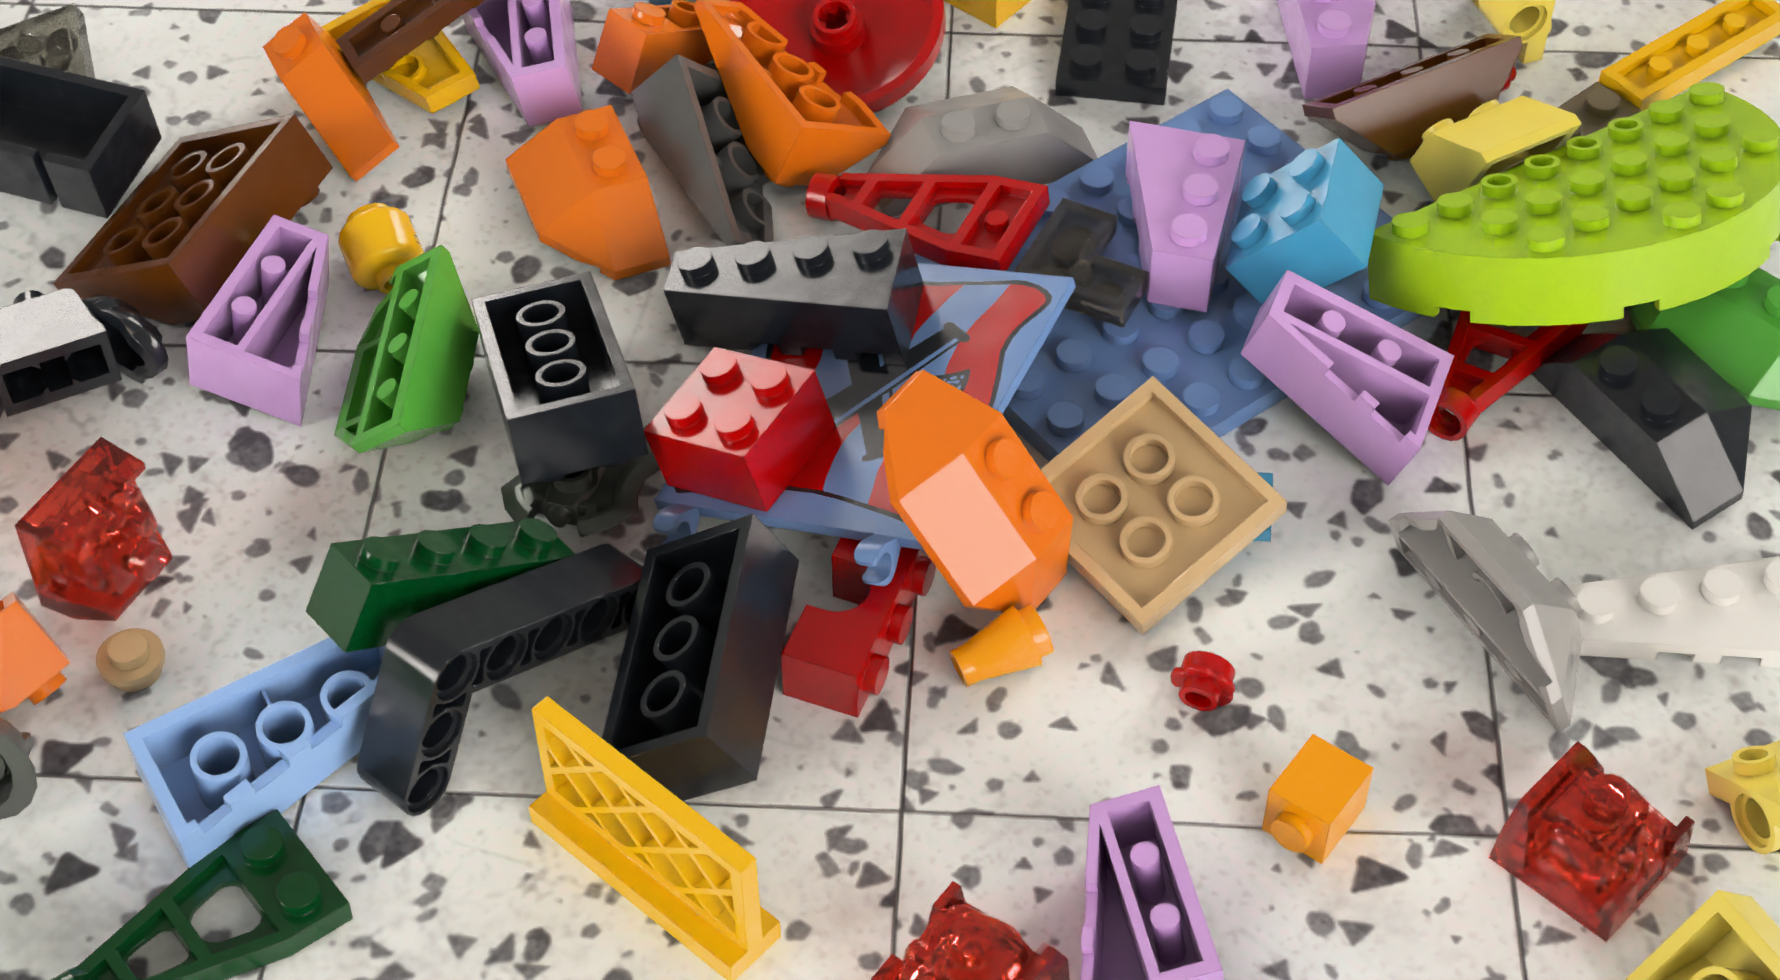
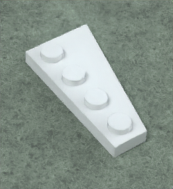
(1685, 611)

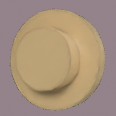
(131, 659)

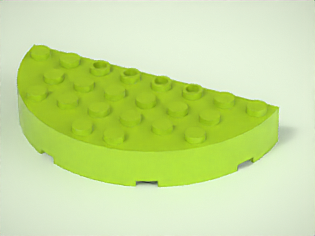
(1607, 222)

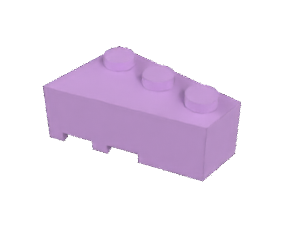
(1182, 208)
(1349, 371)
(1141, 897)

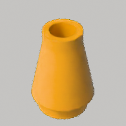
(1004, 646)

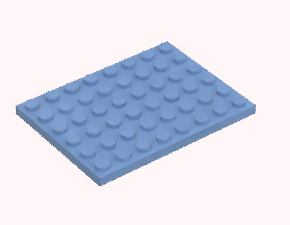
(1194, 354)

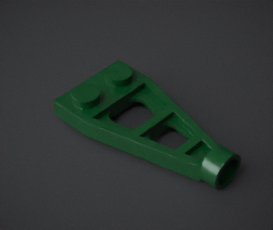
(277, 877)

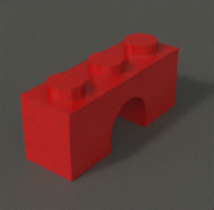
(843, 655)

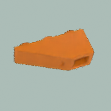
(645, 38)

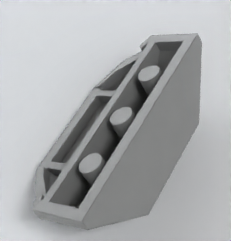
(983, 134)
(1501, 600)

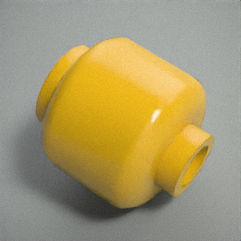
(376, 243)

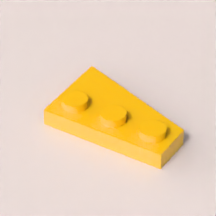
(428, 75)

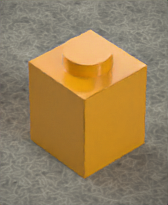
(1316, 799)

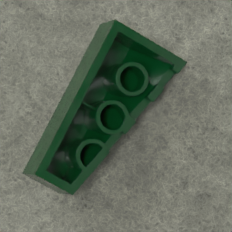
(383, 580)

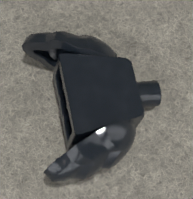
(70, 346)

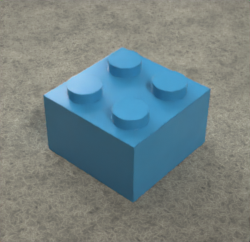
(1306, 220)

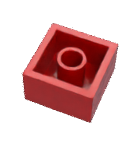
(740, 428)

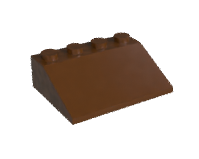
(198, 217)

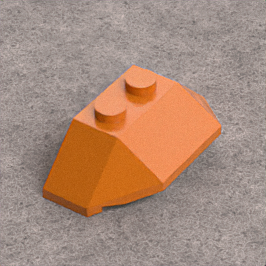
(590, 194)
(973, 496)

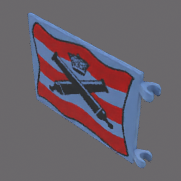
(970, 331)

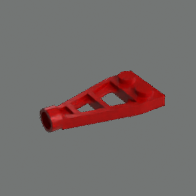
(987, 238)
(1473, 389)

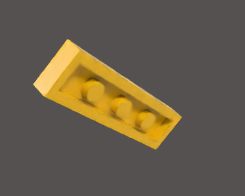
(1693, 51)

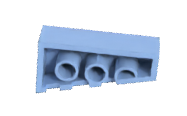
(254, 743)

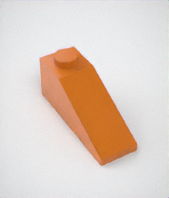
(331, 95)

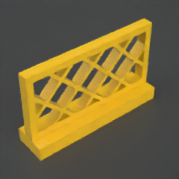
(649, 845)

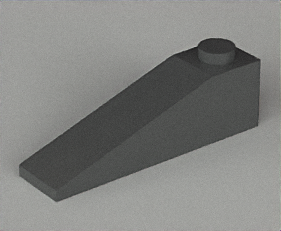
(700, 142)

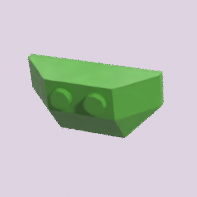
(1731, 332)
(411, 359)

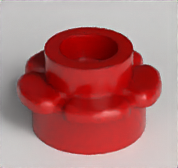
(1204, 680)

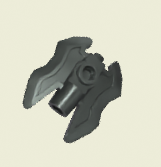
(587, 498)

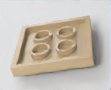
(1157, 503)

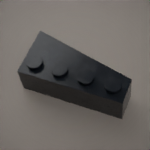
(801, 294)

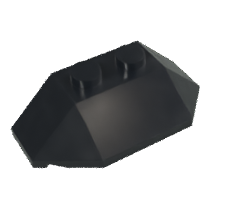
(1657, 415)

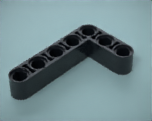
(474, 643)

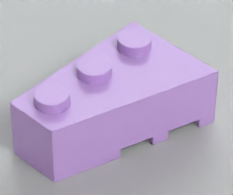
(1327, 42)
(531, 54)
(265, 323)

